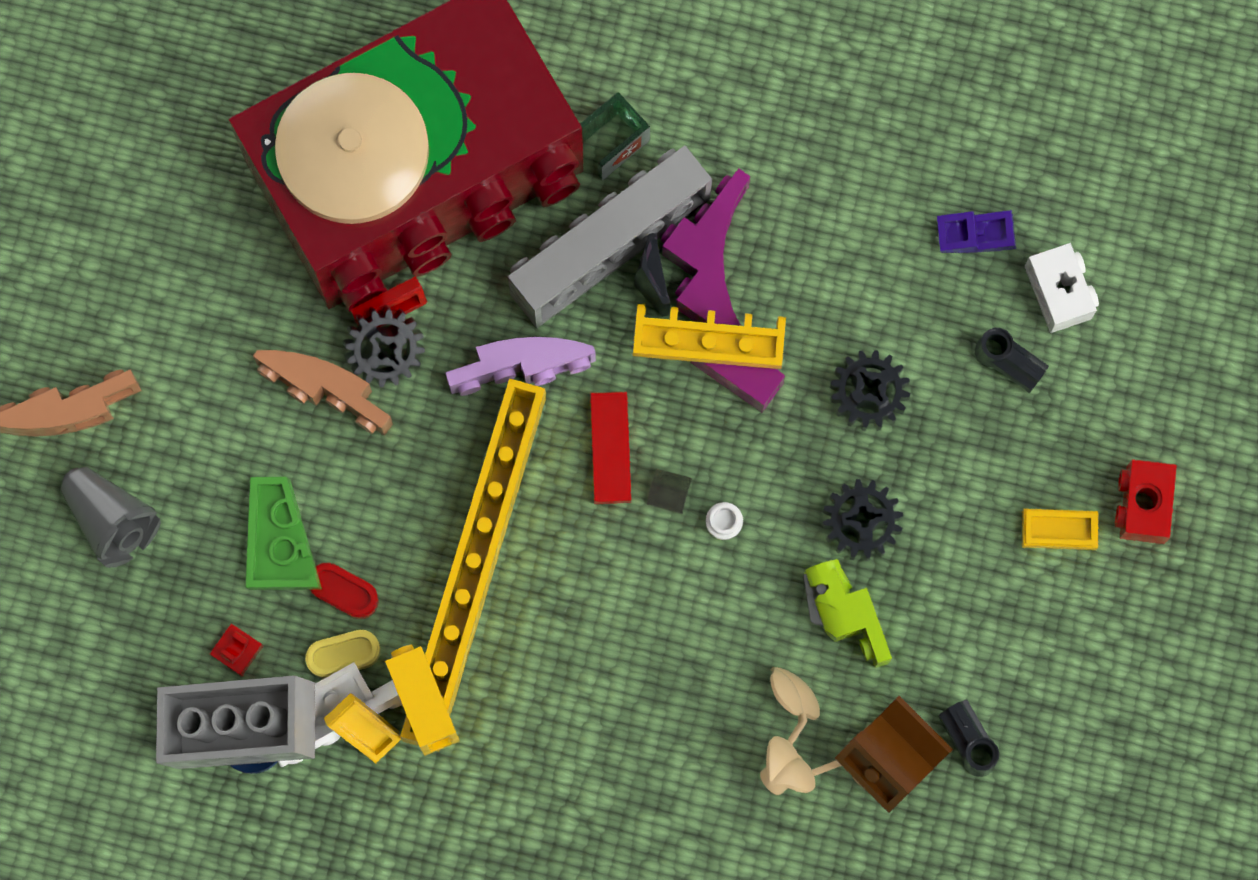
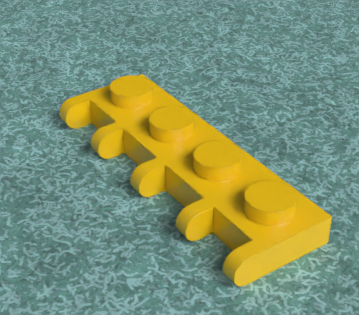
(709, 341)

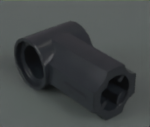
(1014, 362)
(969, 735)

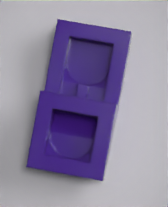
(976, 233)

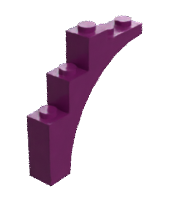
(699, 253)

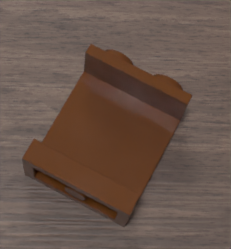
(893, 754)

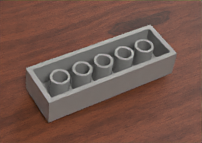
(609, 236)

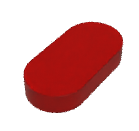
(346, 591)

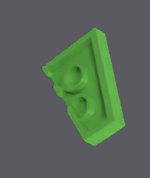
(277, 539)

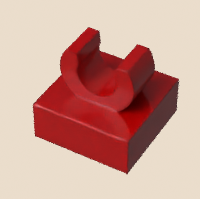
(236, 650)

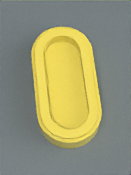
(339, 651)

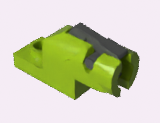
(844, 612)

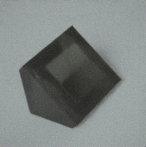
(669, 491)

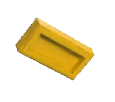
(1060, 529)
(362, 728)

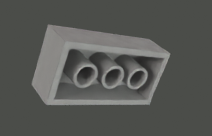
(236, 722)

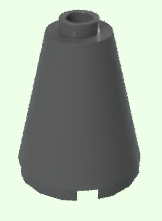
(108, 516)

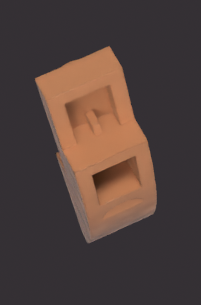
(313, 378)
(52, 415)

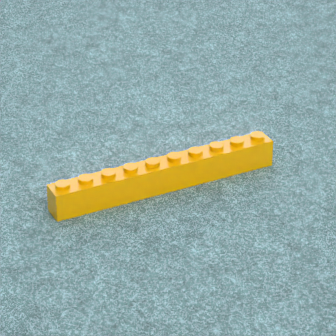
(481, 540)

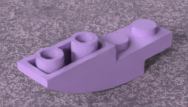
(535, 356)

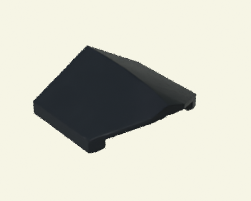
(650, 277)

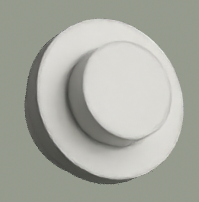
(724, 521)

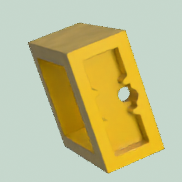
(421, 699)

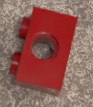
(1157, 482)

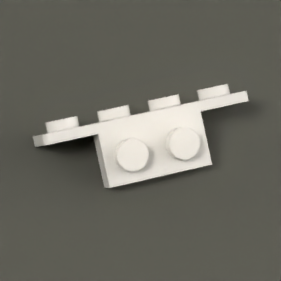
(337, 687)

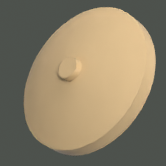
(352, 148)

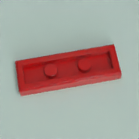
(610, 448)

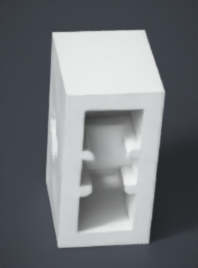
(1057, 306)

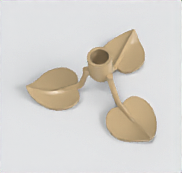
(783, 763)

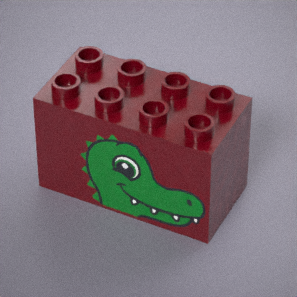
(493, 140)

